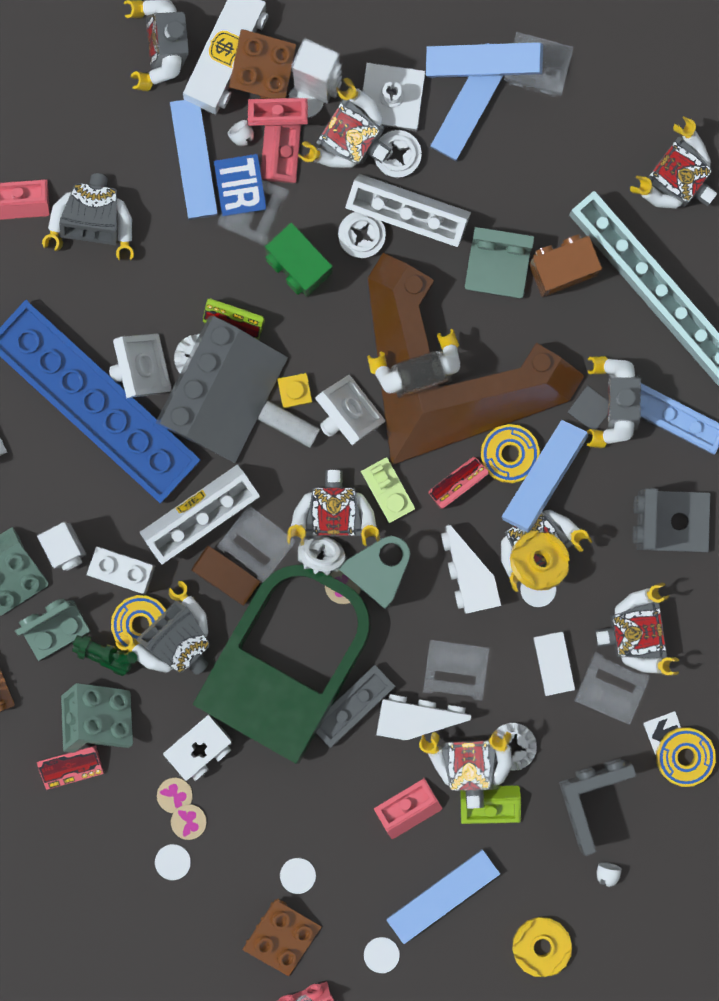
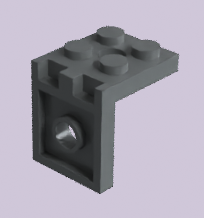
(654, 521)
(586, 780)

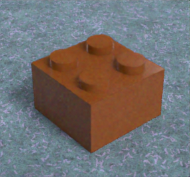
(564, 265)

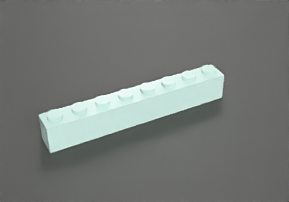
(649, 281)

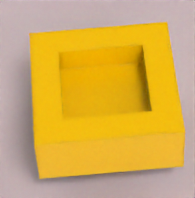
(294, 390)

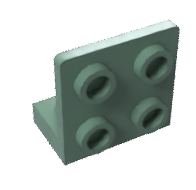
(498, 262)
(18, 572)
(53, 629)
(96, 717)

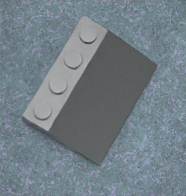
(221, 389)

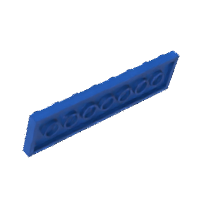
(94, 402)

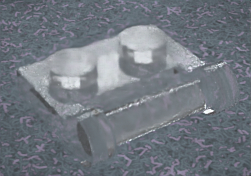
(240, 222)
(263, 536)
(456, 659)
(607, 697)

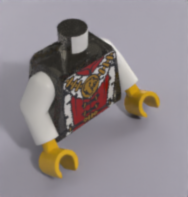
(419, 372)

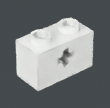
(62, 546)
(121, 570)
(181, 753)

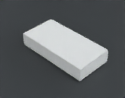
(554, 663)

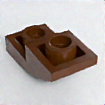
(225, 575)

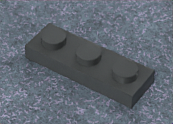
(354, 705)

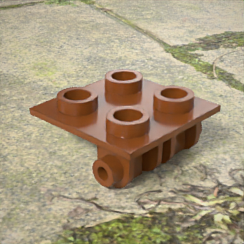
(262, 65)
(281, 937)

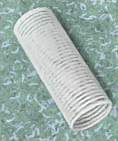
(270, 408)

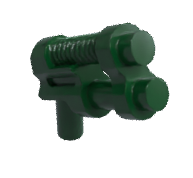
(107, 656)

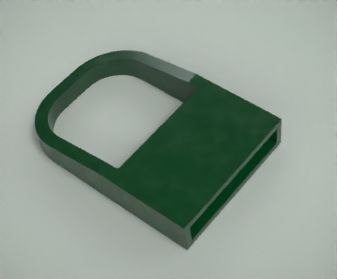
(264, 699)

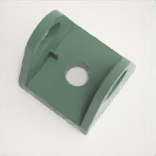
(374, 576)

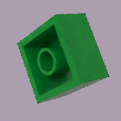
(298, 260)

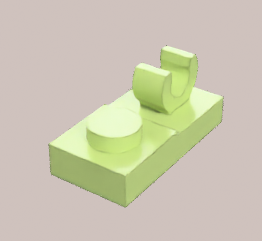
(388, 490)

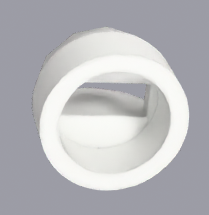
(240, 132)
(608, 874)

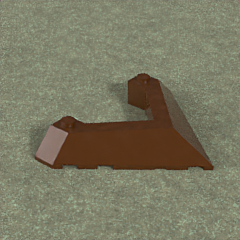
(460, 409)

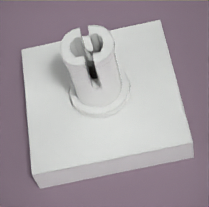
(396, 94)
(140, 366)
(348, 411)

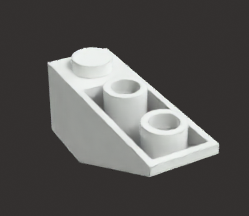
(475, 581)
(410, 720)

